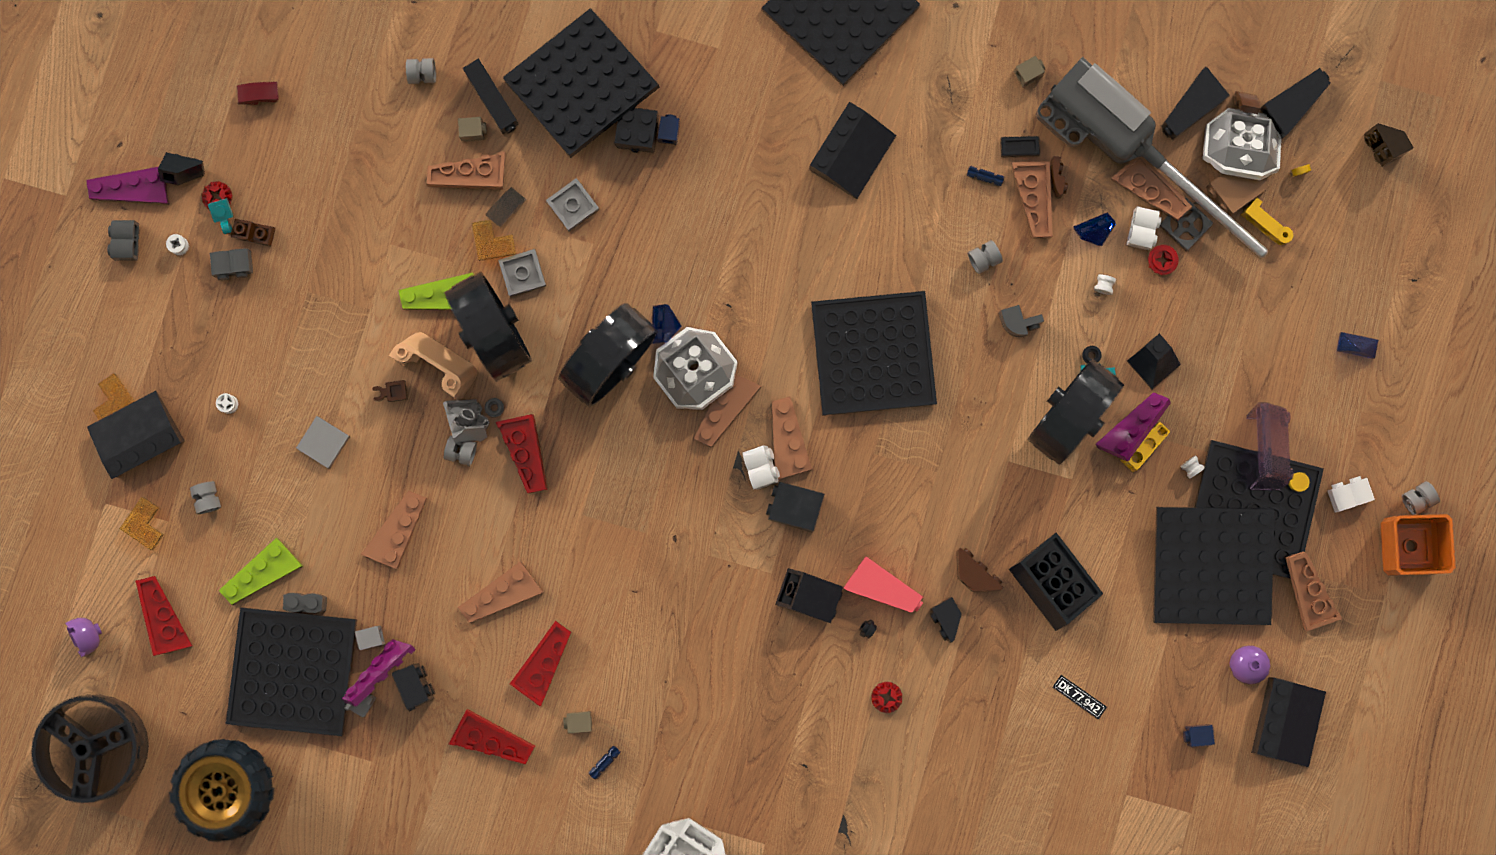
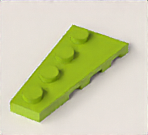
(429, 295)
(267, 567)

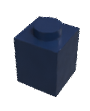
(669, 129)
(1199, 735)

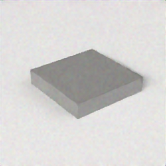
(572, 204)
(522, 273)
(323, 442)

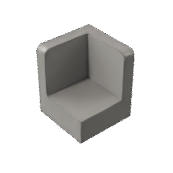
(370, 637)
(363, 708)

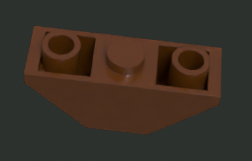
(975, 574)

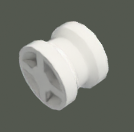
(178, 248)
(1105, 284)
(223, 402)
(1192, 467)

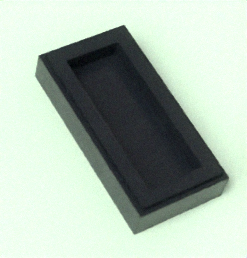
(1020, 146)

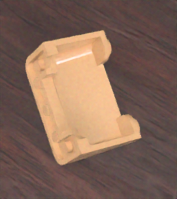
(459, 372)

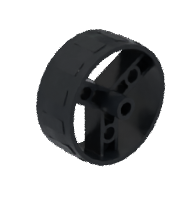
(488, 326)
(607, 354)
(1076, 412)
(91, 747)

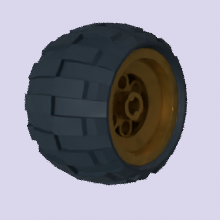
(192, 797)

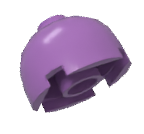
(84, 635)
(1250, 664)

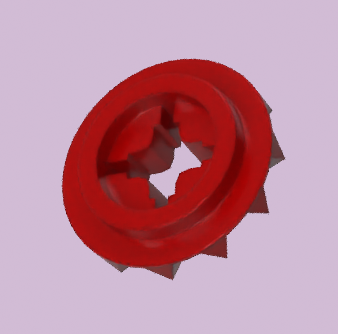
(225, 192)
(1169, 254)
(878, 701)

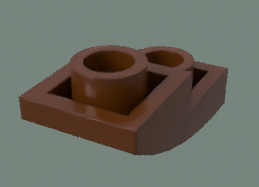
(1247, 102)
(1058, 182)
(253, 232)

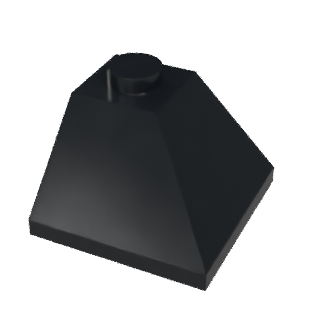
(1154, 361)

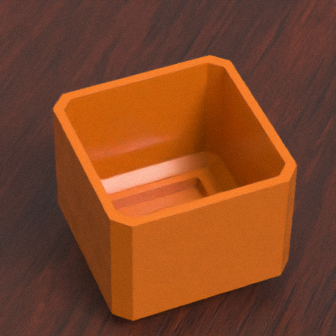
(1432, 542)

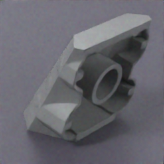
(466, 420)

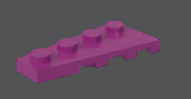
(129, 187)
(1134, 428)
(377, 671)

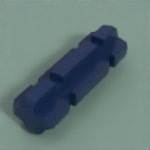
(985, 176)
(604, 762)

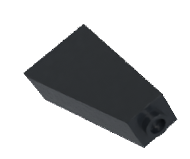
(490, 96)
(1198, 101)
(1292, 104)

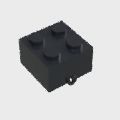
(637, 130)
(413, 686)

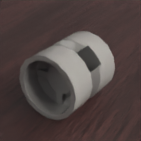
(421, 71)
(984, 257)
(466, 453)
(205, 497)
(1419, 499)

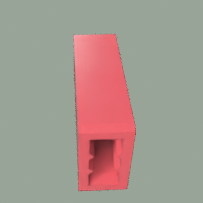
(879, 585)

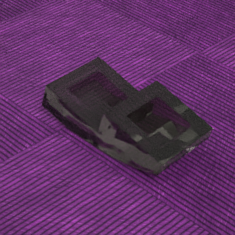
(505, 207)

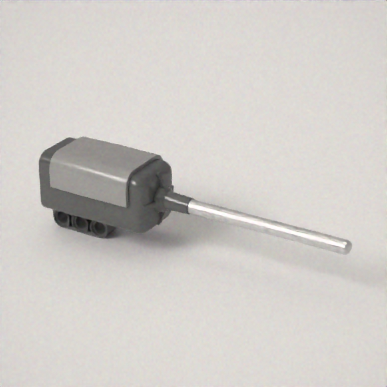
(1121, 127)

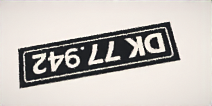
(1079, 697)

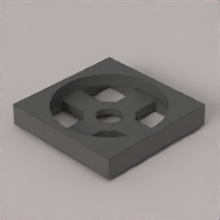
(1186, 244)

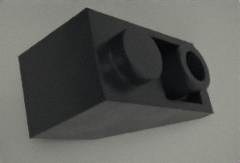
(179, 169)
(948, 617)

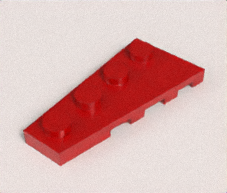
(523, 443)
(160, 619)
(539, 669)
(485, 736)

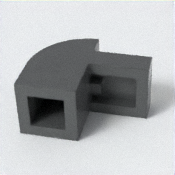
(1015, 325)

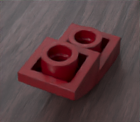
(257, 92)

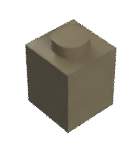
(1029, 71)
(471, 129)
(578, 722)

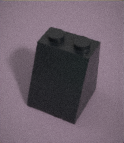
(795, 506)
(809, 595)

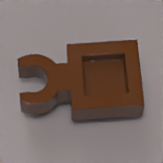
(394, 391)

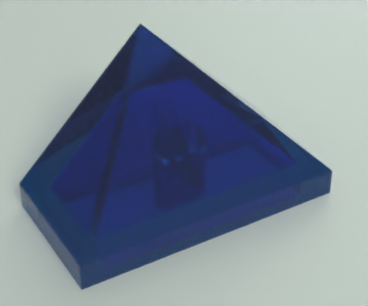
(1096, 229)
(665, 322)
(1357, 345)

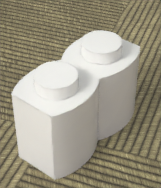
(1143, 228)
(761, 467)
(1351, 494)

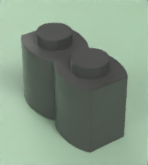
(124, 240)
(231, 263)
(300, 602)

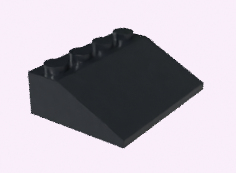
(852, 150)
(134, 434)
(1056, 582)
(1288, 721)

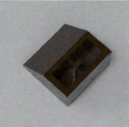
(1387, 143)

